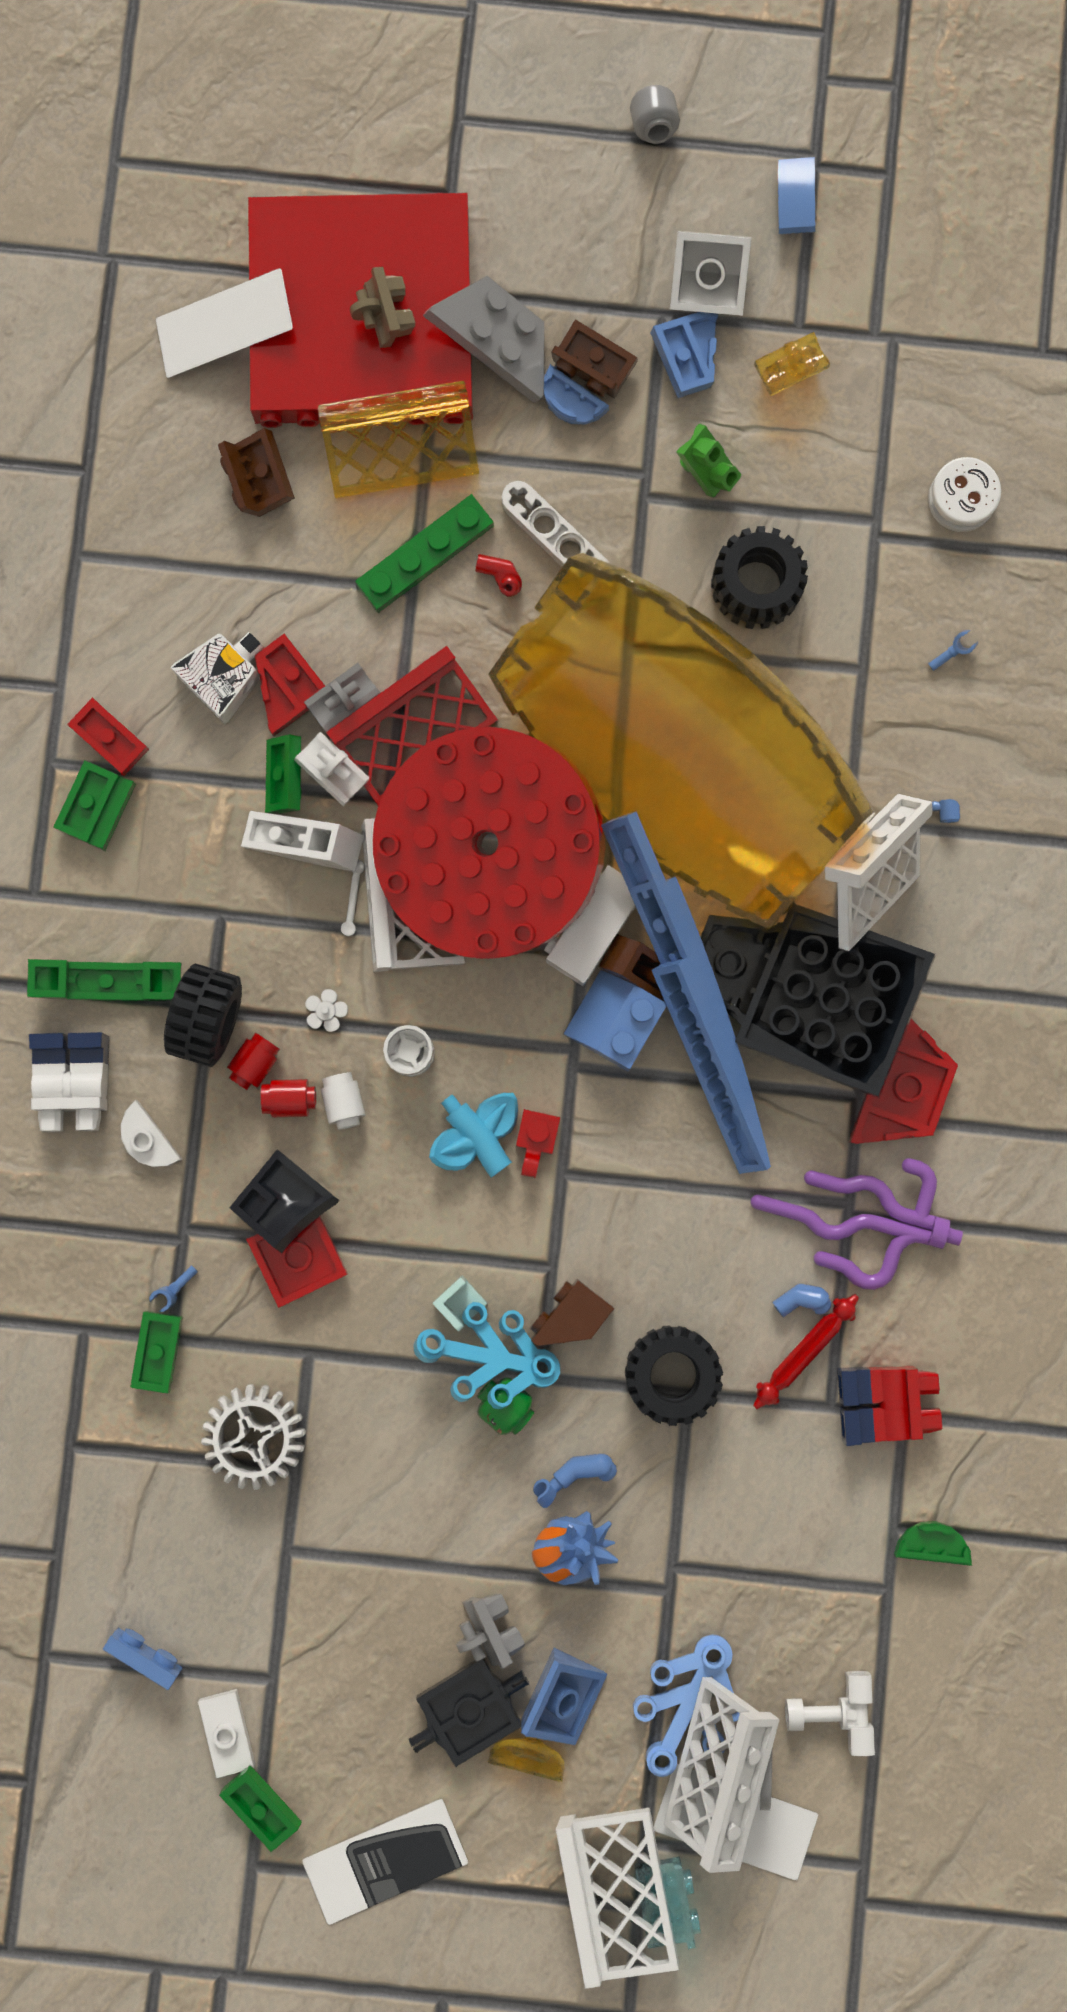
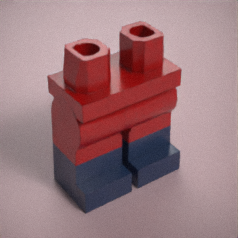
(898, 1407)

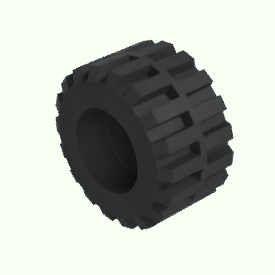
(765, 549)
(202, 1015)
(700, 1395)

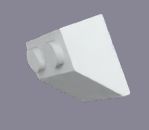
(710, 273)

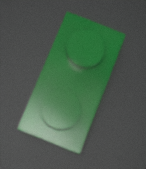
(283, 774)
(156, 1352)
(260, 1808)

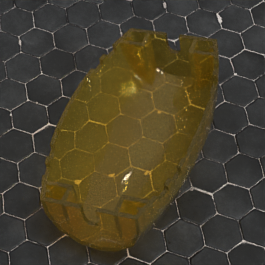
(687, 733)

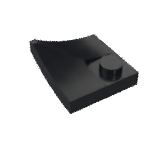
(282, 1201)

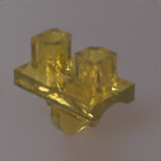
(791, 364)

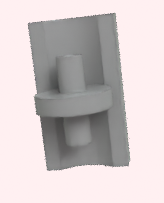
(341, 697)
(497, 1645)

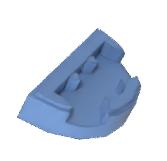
(570, 400)

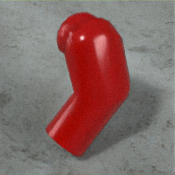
(503, 572)

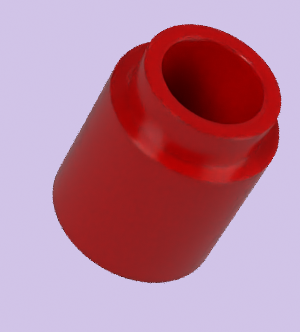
(253, 1061)
(288, 1098)

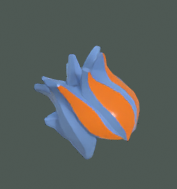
(572, 1550)

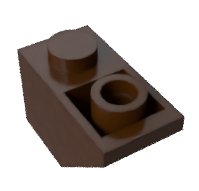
(574, 1318)

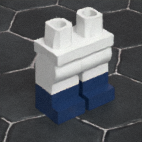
(69, 1077)

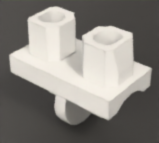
(331, 769)

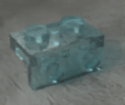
(677, 1886)

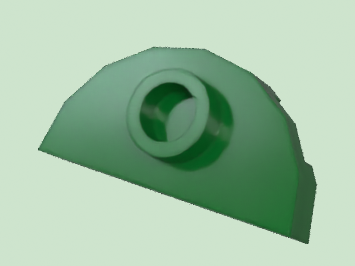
(933, 1543)

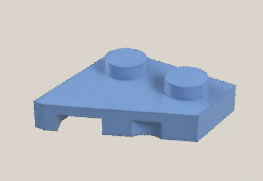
(688, 351)

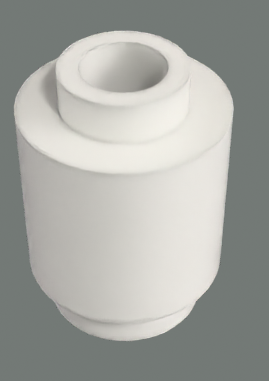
(342, 1100)

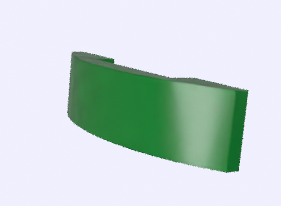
(102, 980)

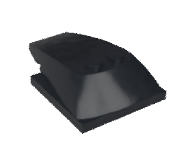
(814, 1001)

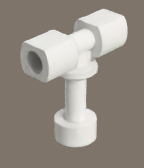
(850, 1712)

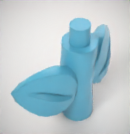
(476, 1134)

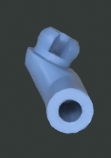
(805, 1296)

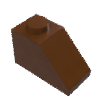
(632, 963)

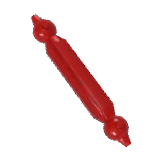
(805, 1351)

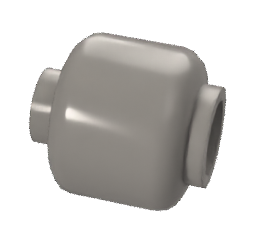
(654, 114)

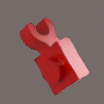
(537, 1136)

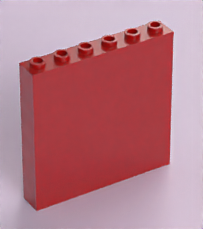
(325, 258)

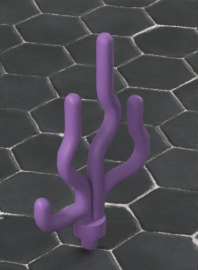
(914, 1225)

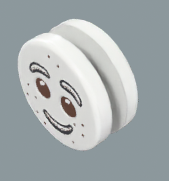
(964, 494)

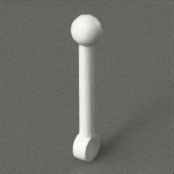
(348, 927)

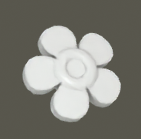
(325, 1011)

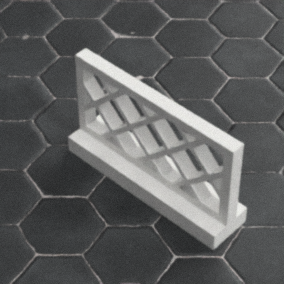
(878, 866)
(383, 922)
(738, 1781)
(583, 1900)

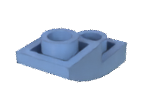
(796, 195)

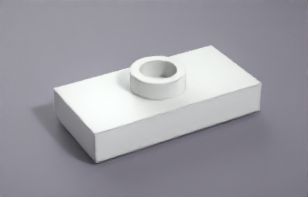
(226, 1733)

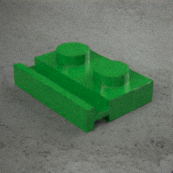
(94, 805)

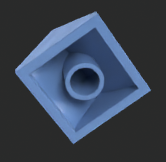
(562, 1699)

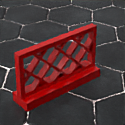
(397, 696)

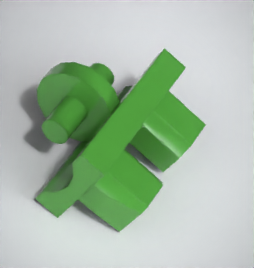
(708, 462)

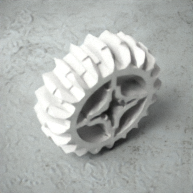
(258, 1453)

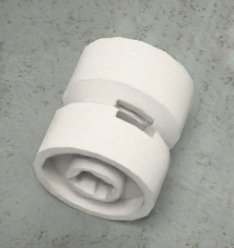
(409, 1050)

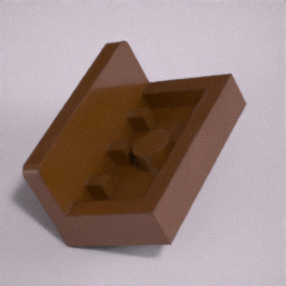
(594, 360)
(256, 473)

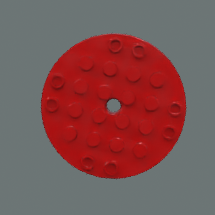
(434, 831)

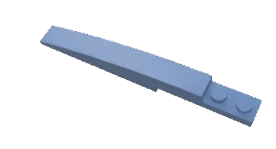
(690, 992)

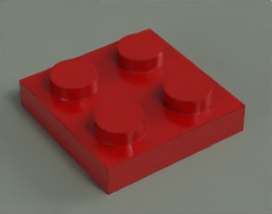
(302, 1267)

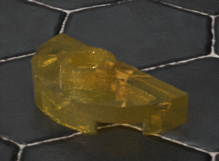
(528, 1756)

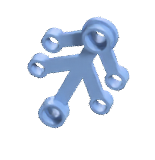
(685, 1696)

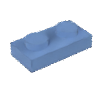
(156, 1665)

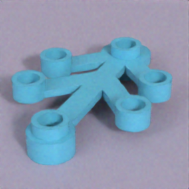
(494, 1357)

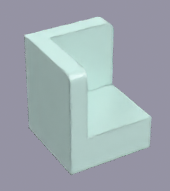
(456, 1299)

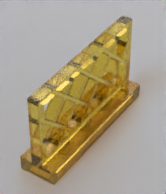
(401, 408)

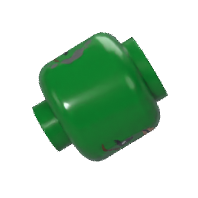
(510, 1418)

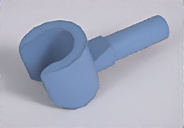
(952, 651)
(948, 810)
(171, 1290)

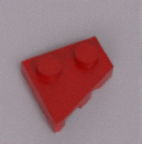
(285, 683)

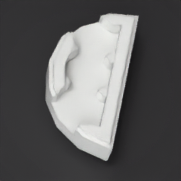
(144, 1138)

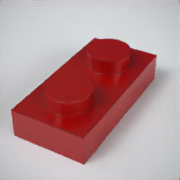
(108, 736)

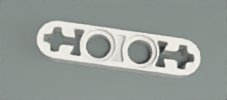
(550, 541)

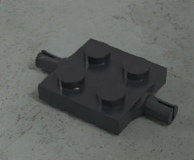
(468, 1711)

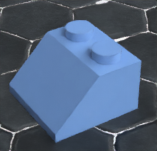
(615, 1019)

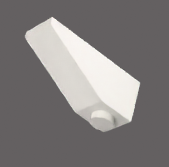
(303, 840)

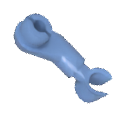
(575, 1468)

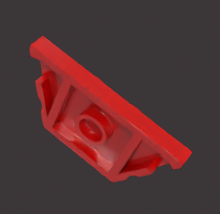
(911, 1095)

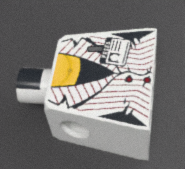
(221, 673)

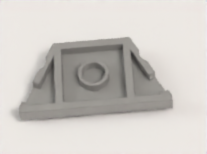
(496, 332)

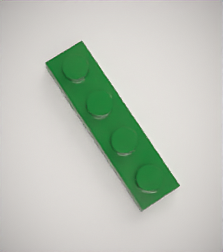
(424, 553)

